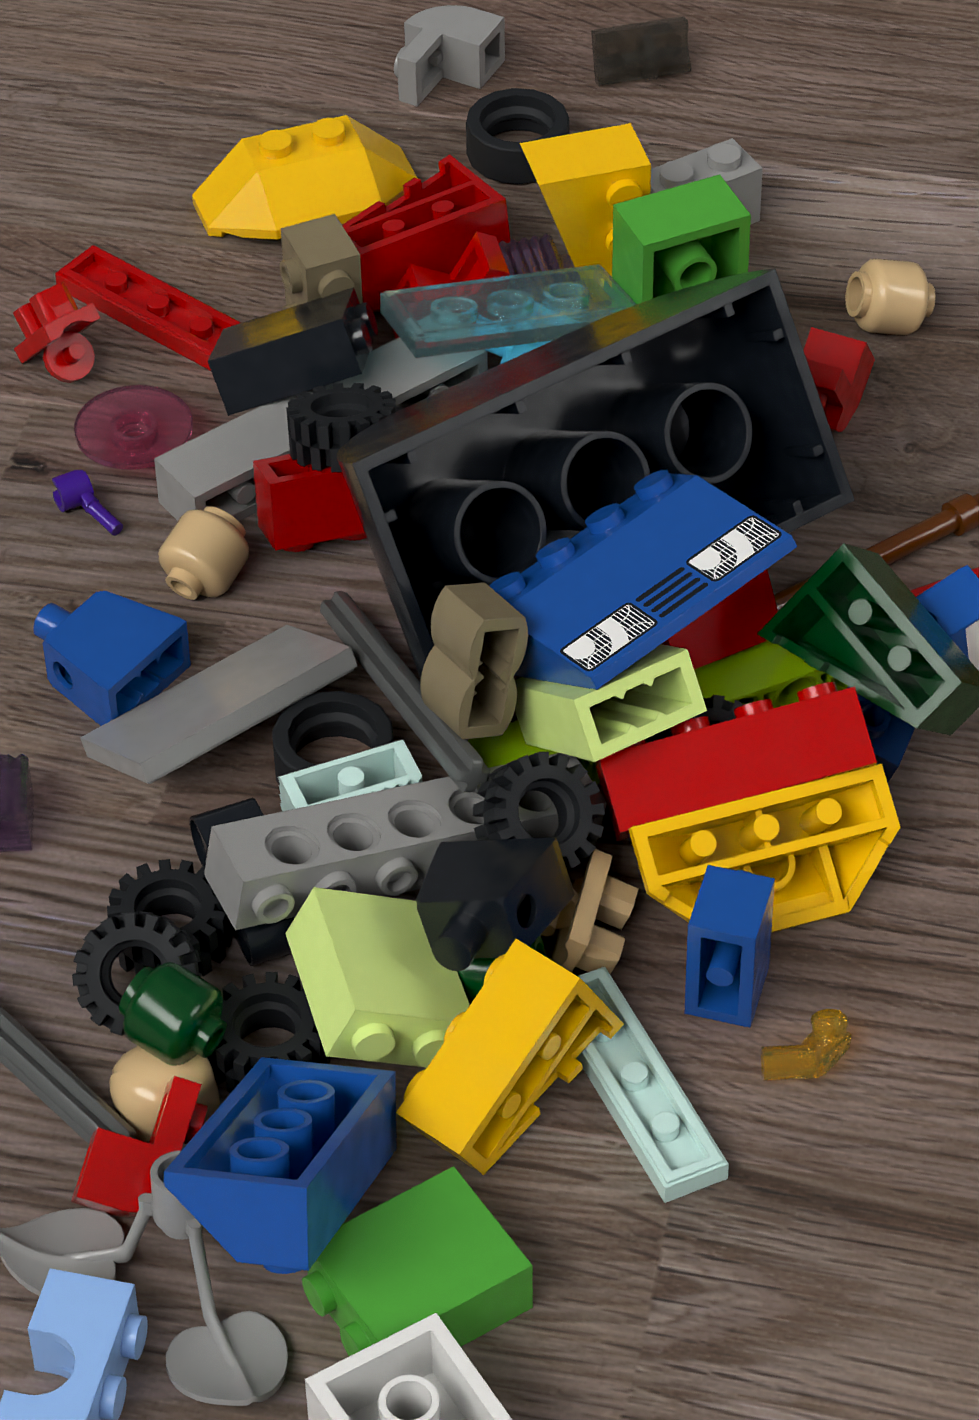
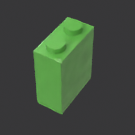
(419, 1258)

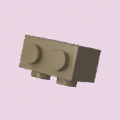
(318, 261)

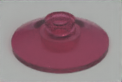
(132, 426)

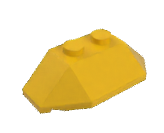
(300, 177)
(810, 837)

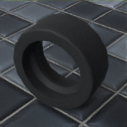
(505, 112)
(327, 716)

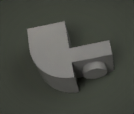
(451, 45)

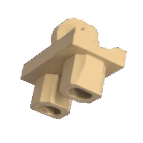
(599, 898)

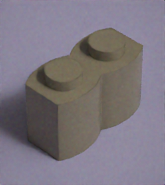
(474, 660)

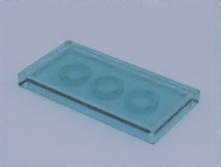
(501, 309)

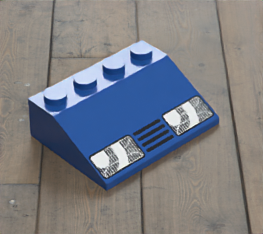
(636, 577)

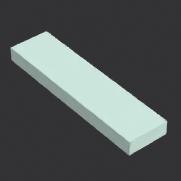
(649, 1102)

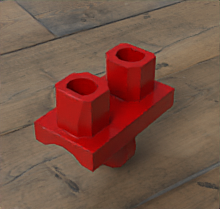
(54, 325)

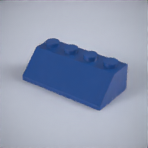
(287, 1159)

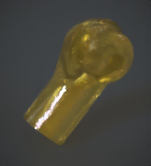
(814, 1055)

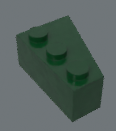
(877, 636)

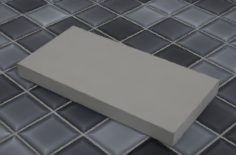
(218, 703)

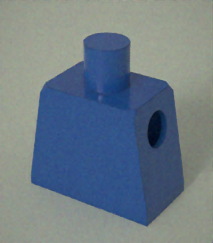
(111, 653)

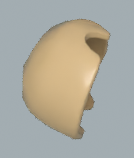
(140, 1084)

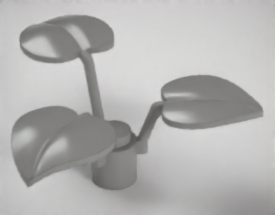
(214, 1363)

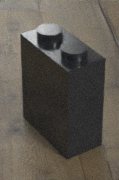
(292, 350)

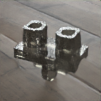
(641, 51)

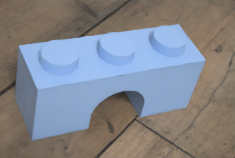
(86, 1334)

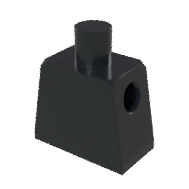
(489, 895)

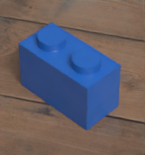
(729, 945)

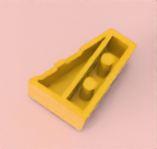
(583, 180)
(504, 1056)

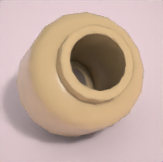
(889, 297)
(204, 553)

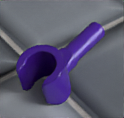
(76, 490)

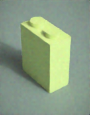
(629, 708)
(373, 978)

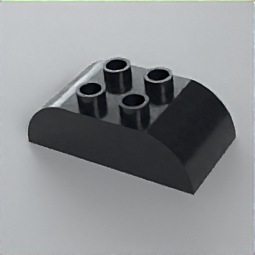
(540, 443)

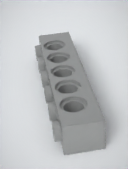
(351, 844)

